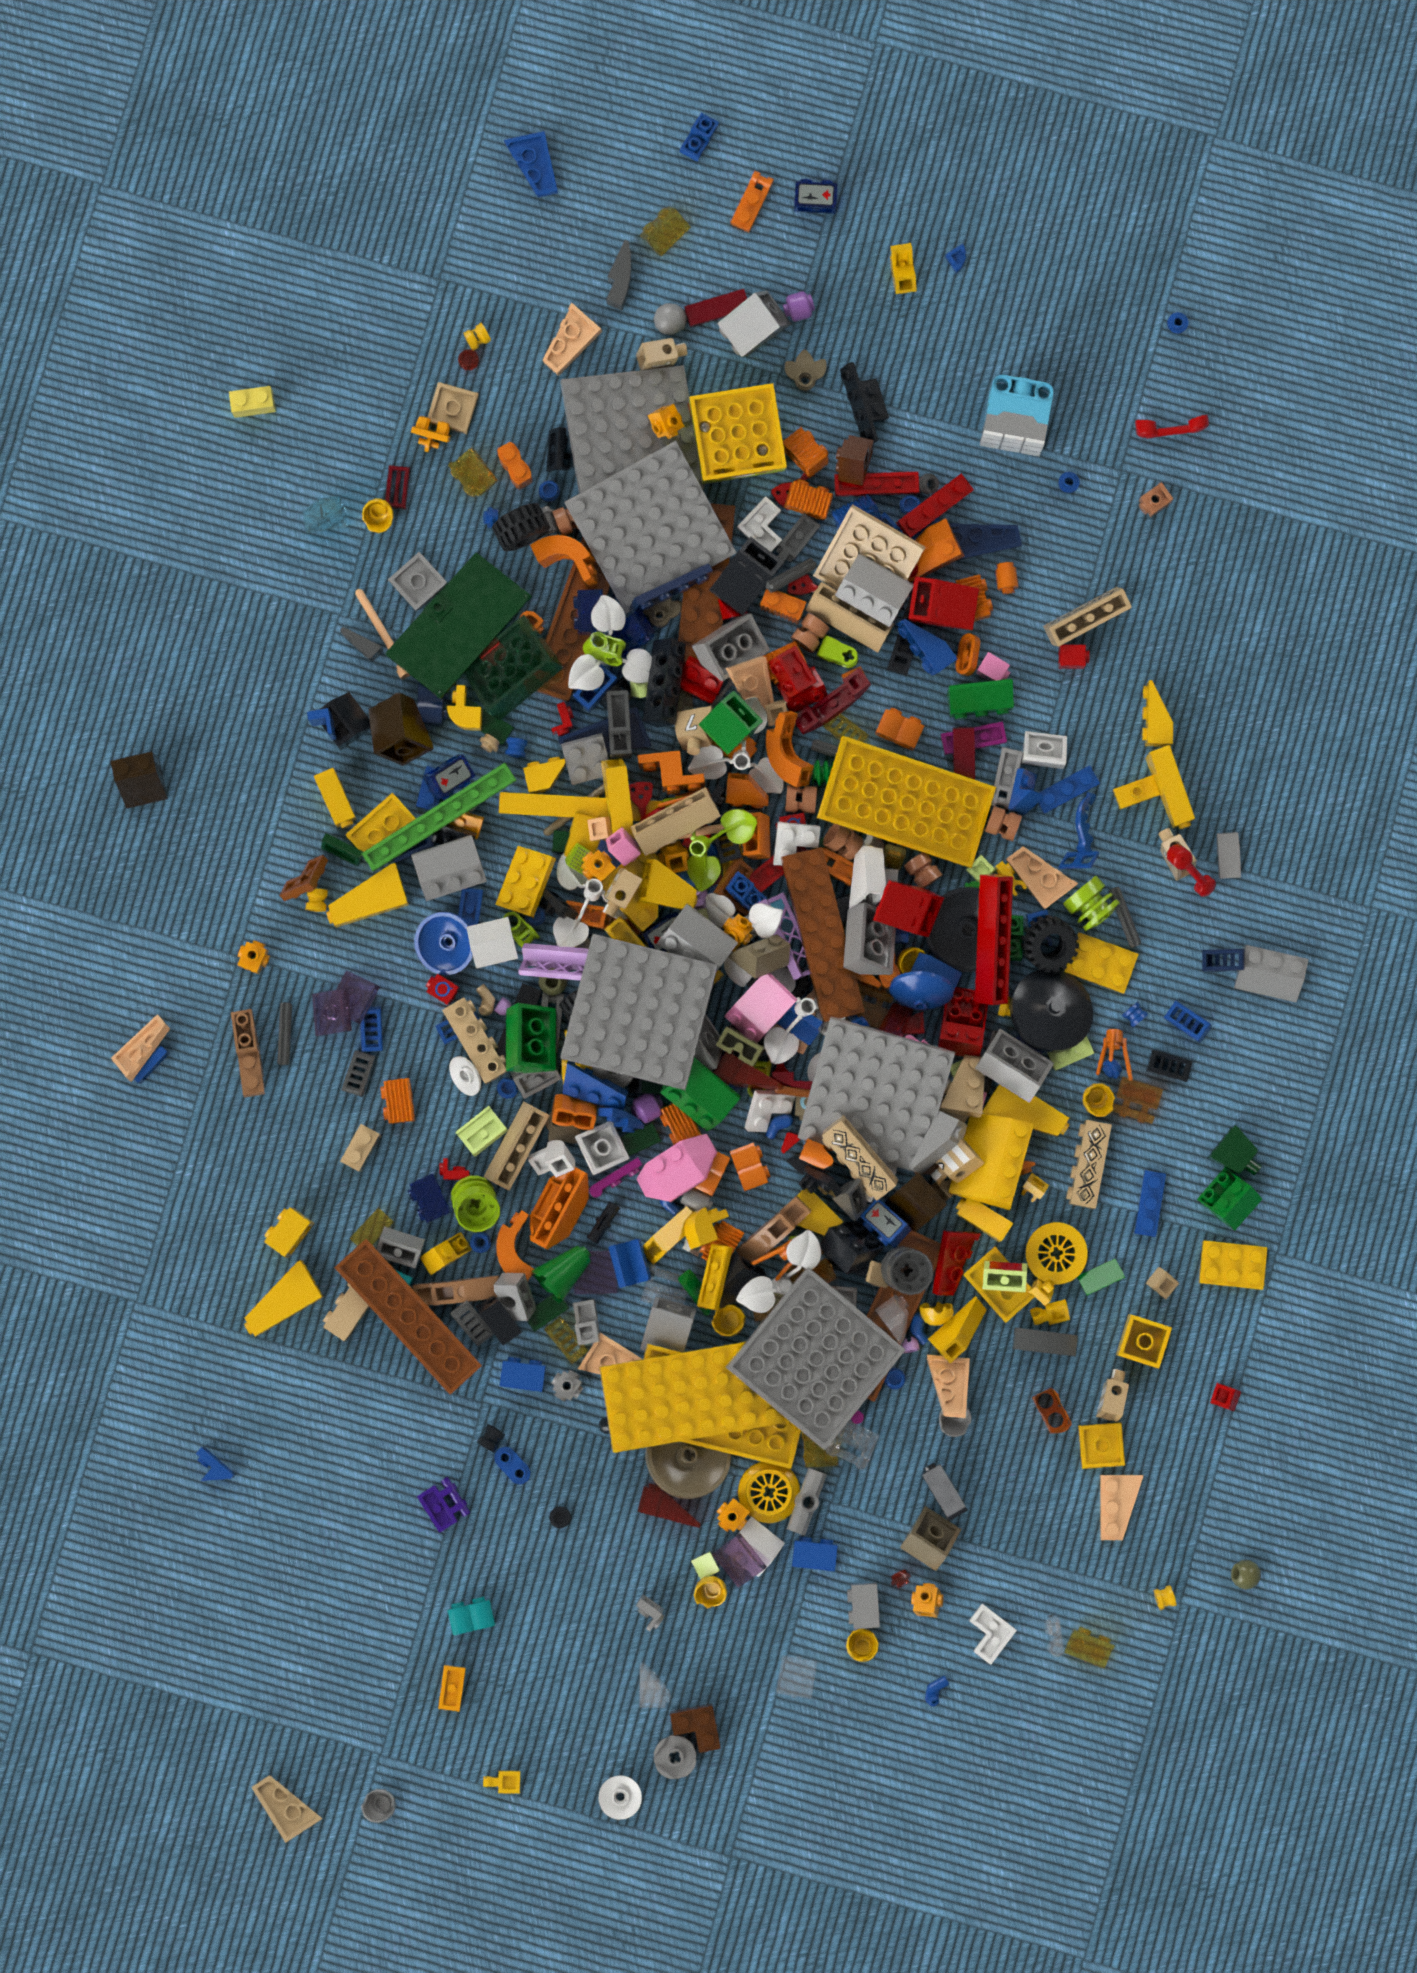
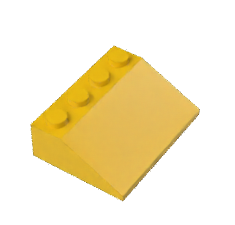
(1002, 1147)

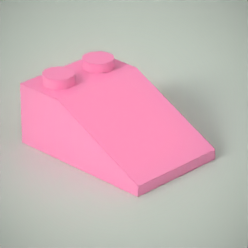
(761, 1007)

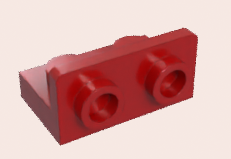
(792, 672)
(700, 681)
(806, 697)

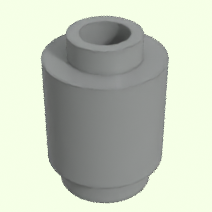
(696, 1200)

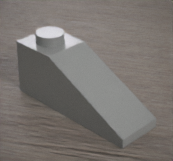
(940, 1138)

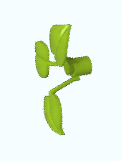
(706, 869)

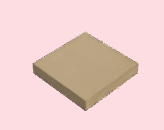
(453, 407)

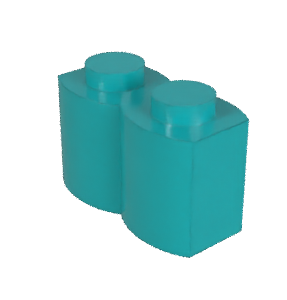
(471, 1616)

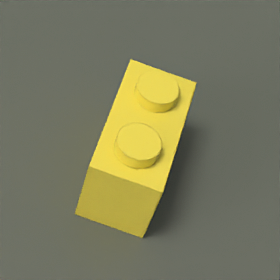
(252, 401)

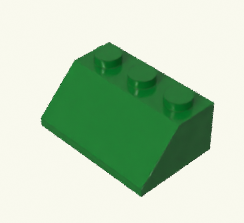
(980, 698)
(530, 1038)
(705, 1098)

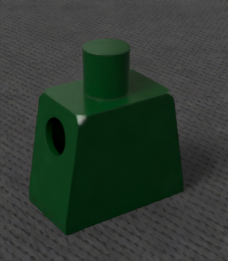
(1236, 1152)

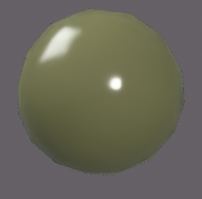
(552, 986)
(1245, 1574)

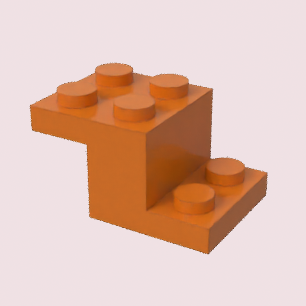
(671, 772)

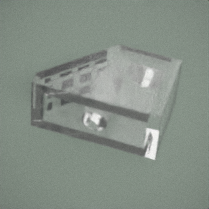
(894, 1316)
(652, 1689)

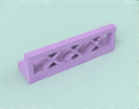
(551, 956)
(793, 963)

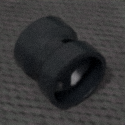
(493, 1433)

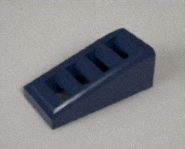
(1207, 960)

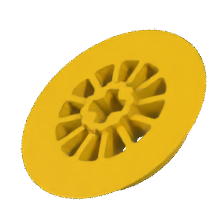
(1071, 1234)
(745, 1497)

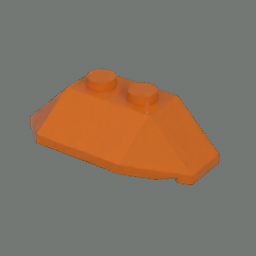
(559, 1208)

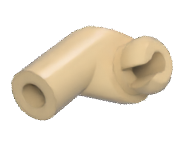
(488, 1000)

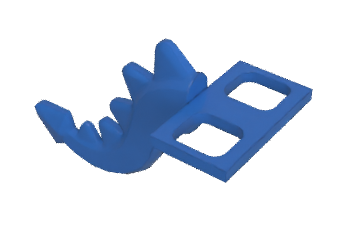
(1084, 838)

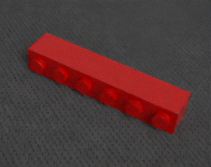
(993, 939)

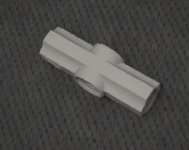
(802, 1515)

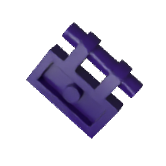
(437, 1507)

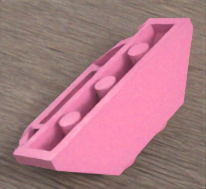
(677, 1169)

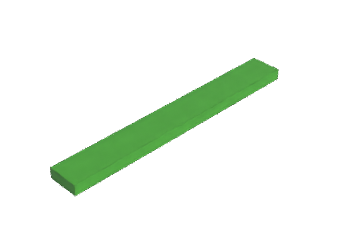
(439, 817)

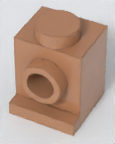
(1152, 508)

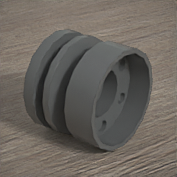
(915, 1278)

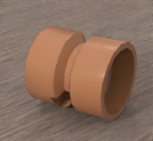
(564, 521)
(810, 632)
(808, 799)
(1003, 823)
(844, 842)
(923, 870)

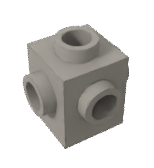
(573, 1379)

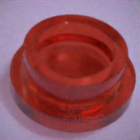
(468, 359)
(900, 1578)

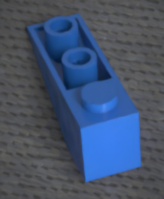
(928, 647)

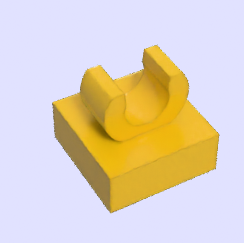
(1035, 1186)
(1043, 1290)

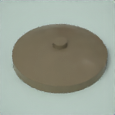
(687, 1469)

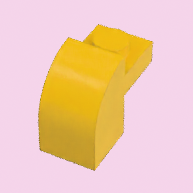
(902, 268)
(464, 716)
(699, 1226)

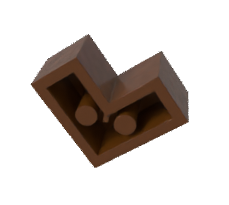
(854, 459)
(698, 1720)

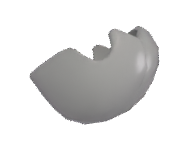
(670, 319)
(954, 1426)
(378, 1805)

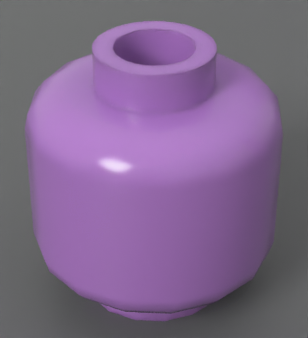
(798, 306)
(647, 1107)

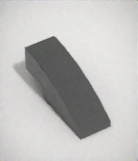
(620, 278)
(619, 724)
(1044, 1342)

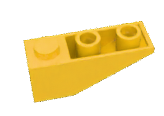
(1158, 721)
(957, 1333)

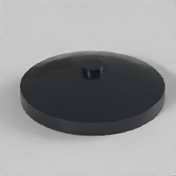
(956, 929)
(1051, 1010)

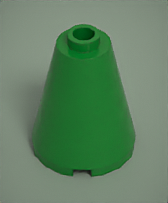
(562, 1272)

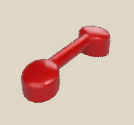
(1148, 428)
(1182, 859)

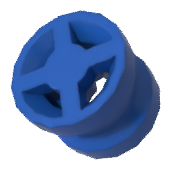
(516, 747)
(1135, 1014)

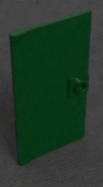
(458, 625)

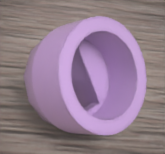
(502, 1005)
(911, 1346)

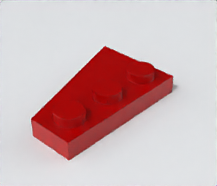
(952, 1256)

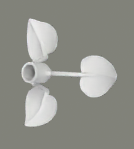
(586, 673)
(712, 764)
(764, 921)
(569, 931)
(781, 1044)
(758, 1293)

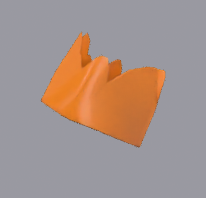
(816, 1154)
(1045, 1413)

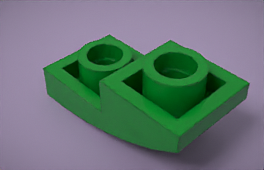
(1016, 934)

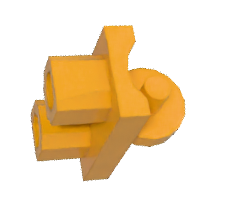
(441, 433)

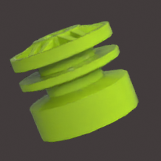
(1091, 903)
(475, 1203)

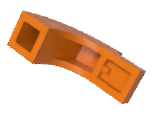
(560, 547)
(781, 752)
(506, 1249)

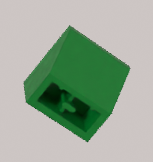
(731, 722)
(1230, 1198)

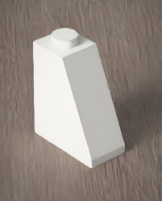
(867, 876)

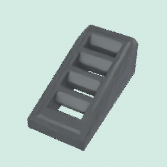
(365, 646)
(359, 1092)
(480, 1332)

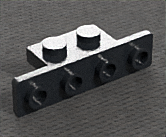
(864, 400)

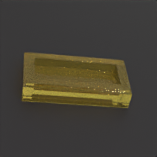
(372, 1227)

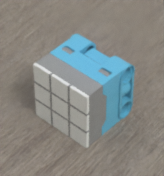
(1017, 415)

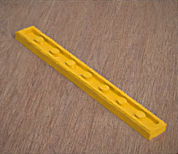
(560, 805)

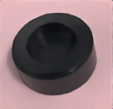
(560, 1517)

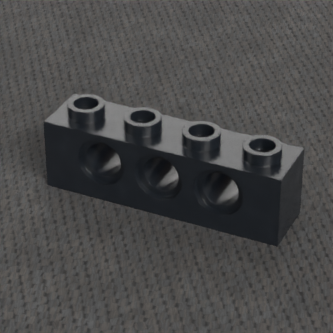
(664, 682)

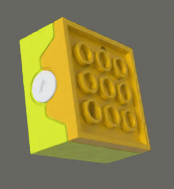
(737, 433)

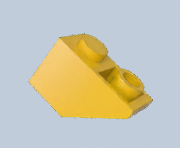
(543, 776)
(445, 1253)

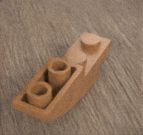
(248, 1053)
(774, 1230)
(457, 1290)

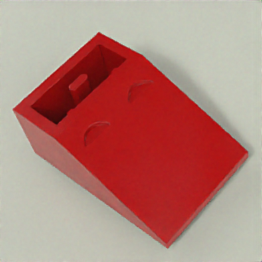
(943, 603)
(908, 908)
(963, 1024)

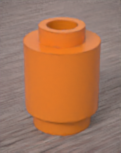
(1006, 577)

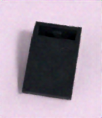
(746, 576)

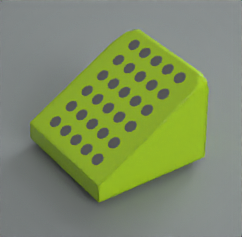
(575, 857)

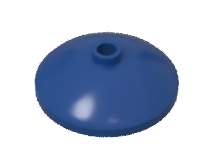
(433, 946)
(921, 990)

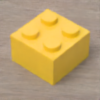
(288, 1231)
(1143, 1341)

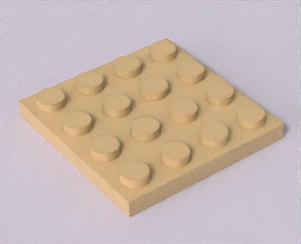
(874, 540)

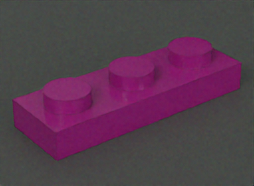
(985, 736)

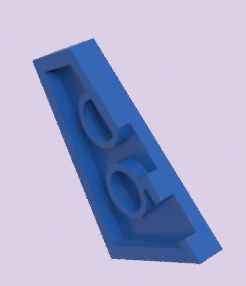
(534, 161)
(587, 1087)

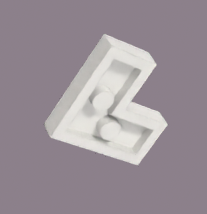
(757, 524)
(793, 835)
(763, 1105)
(996, 1633)

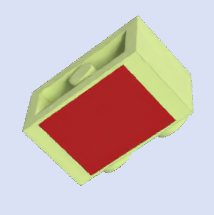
(1005, 1276)

